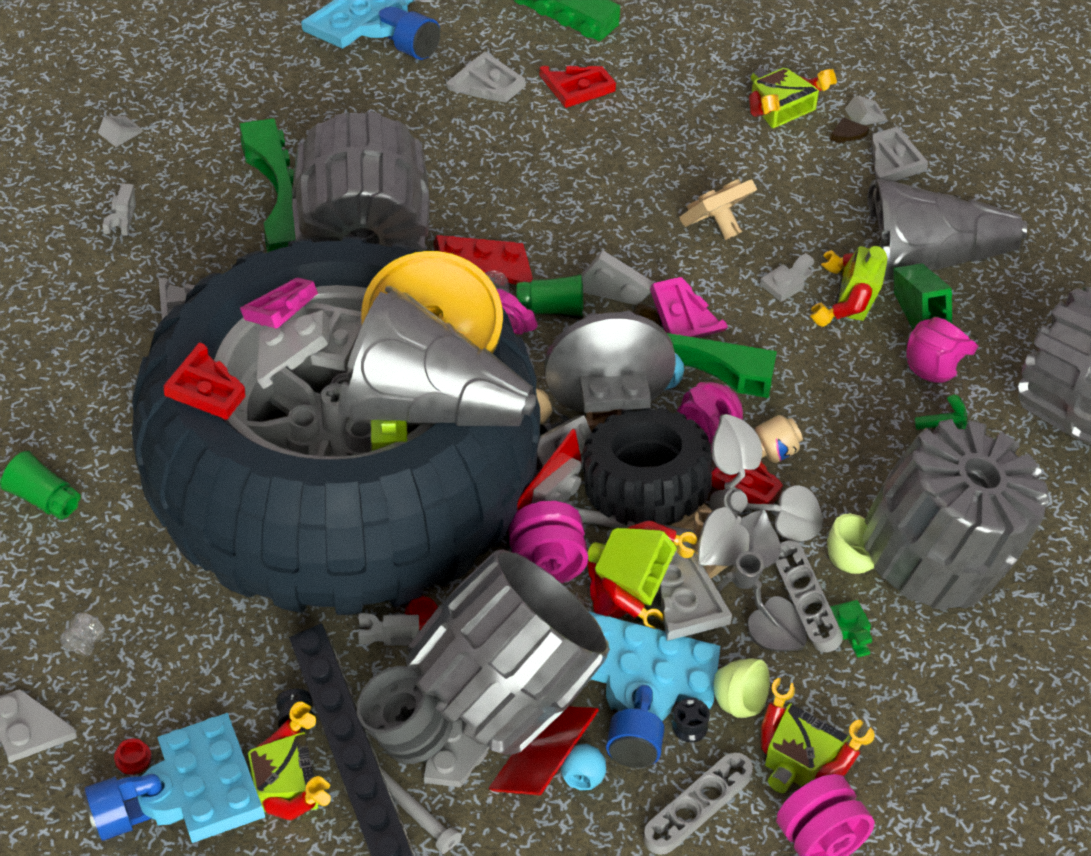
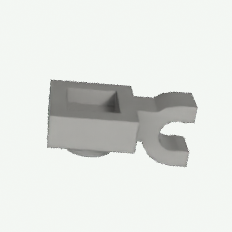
(122, 209)
(786, 282)
(394, 629)

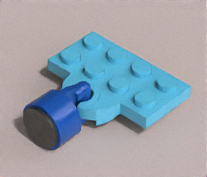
(347, 20)
(644, 682)
(197, 782)

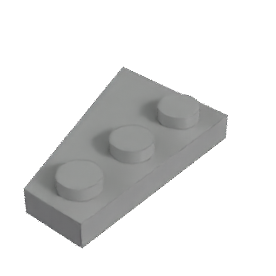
(690, 599)

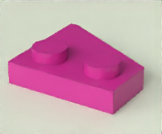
(280, 304)
(683, 310)

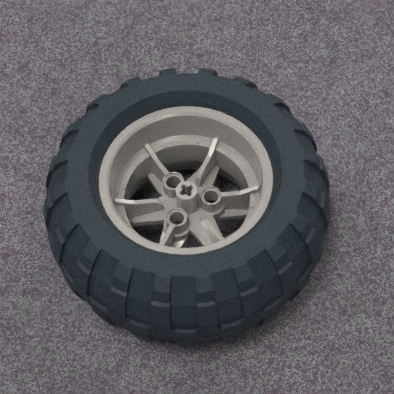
(302, 498)

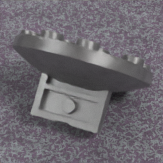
(610, 363)

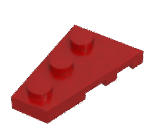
(489, 255)

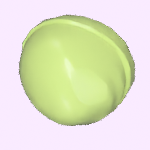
(847, 545)
(742, 687)

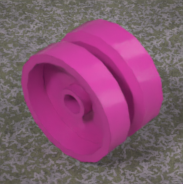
(551, 538)
(825, 818)

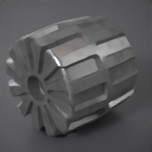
(361, 181)
(1059, 373)
(954, 515)
(507, 652)

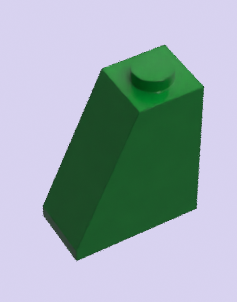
(922, 294)

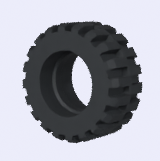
(641, 438)

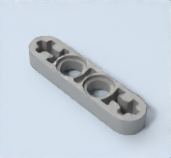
(807, 595)
(695, 801)

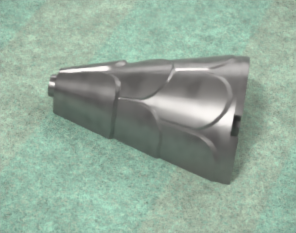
(939, 227)
(427, 371)

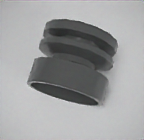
(402, 716)

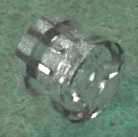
(83, 634)

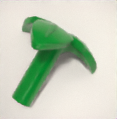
(959, 415)

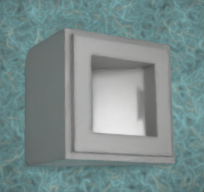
(864, 111)
(118, 129)

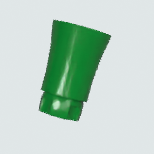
(553, 296)
(39, 486)

